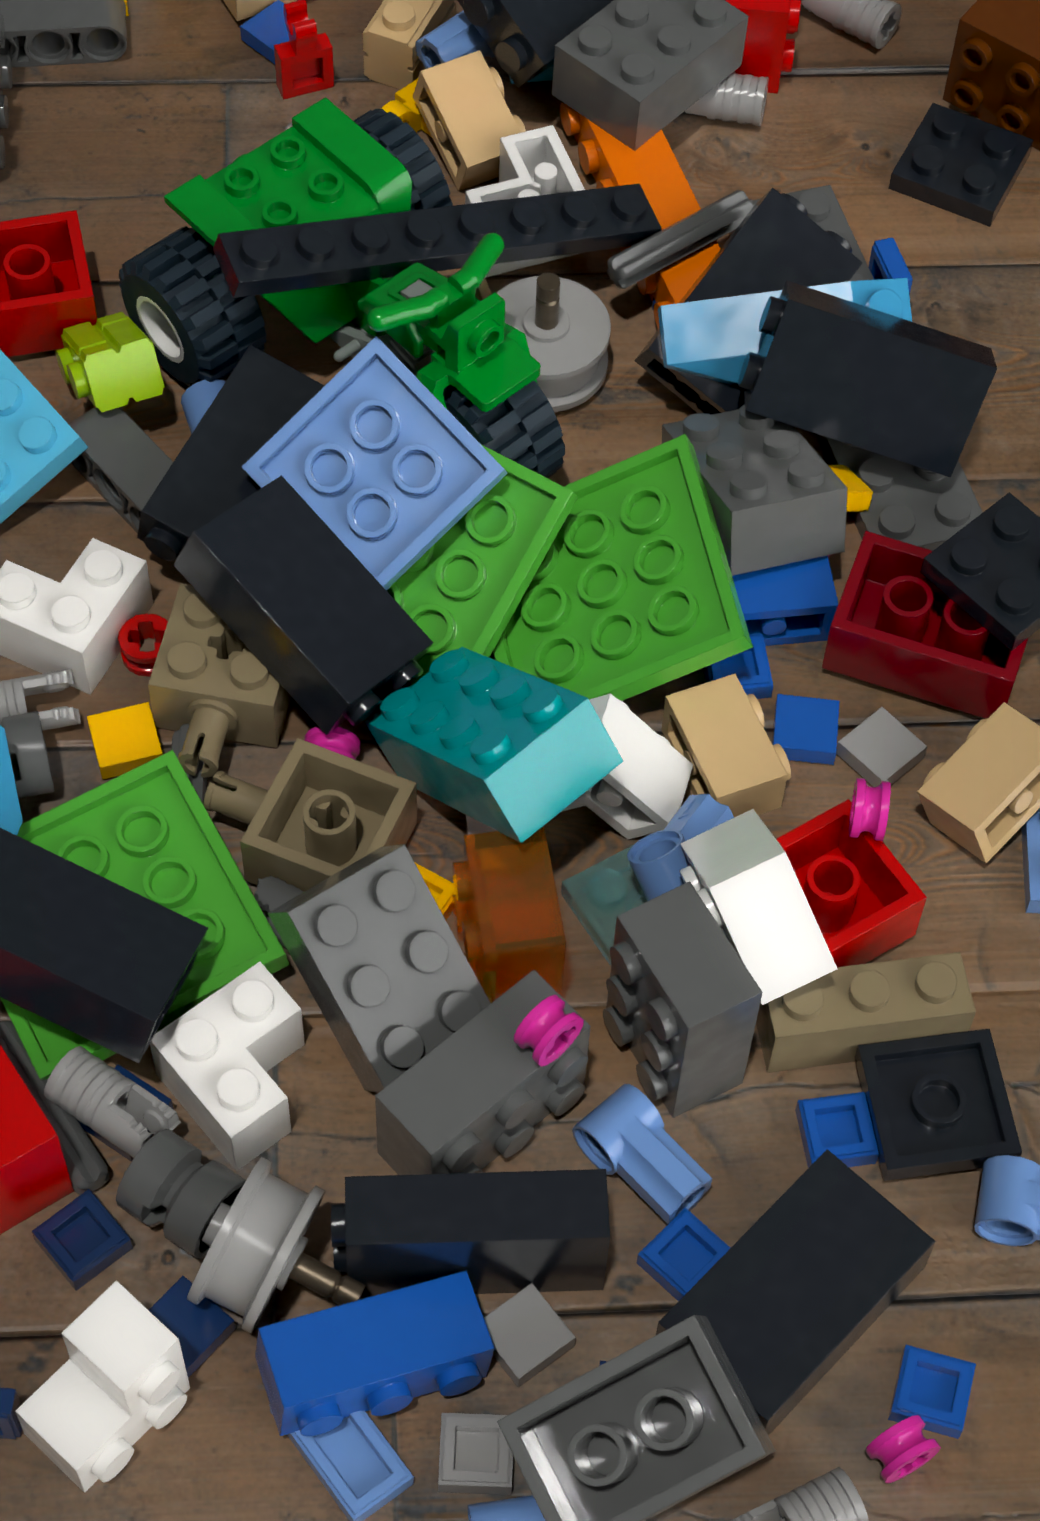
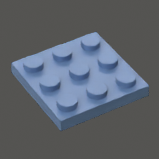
(379, 462)

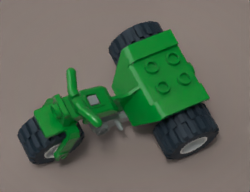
(430, 322)

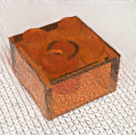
(508, 911)

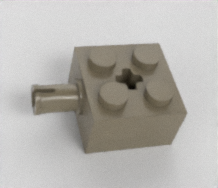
(213, 685)
(315, 815)

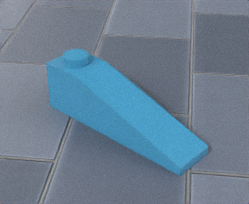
(718, 333)

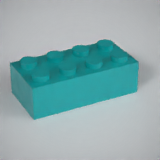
(494, 741)

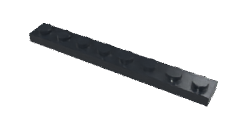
(436, 237)

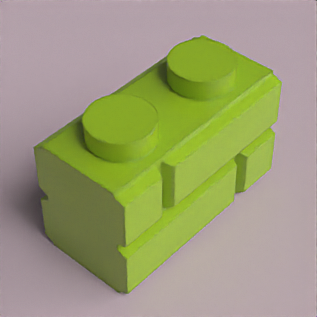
(110, 362)

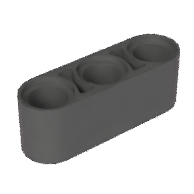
(63, 31)
(119, 461)

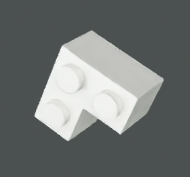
(529, 166)
(72, 621)
(647, 785)
(758, 903)
(220, 1060)
(114, 1387)

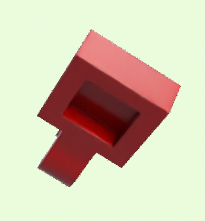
(306, 59)

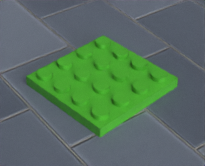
(484, 564)
(630, 583)
(160, 843)

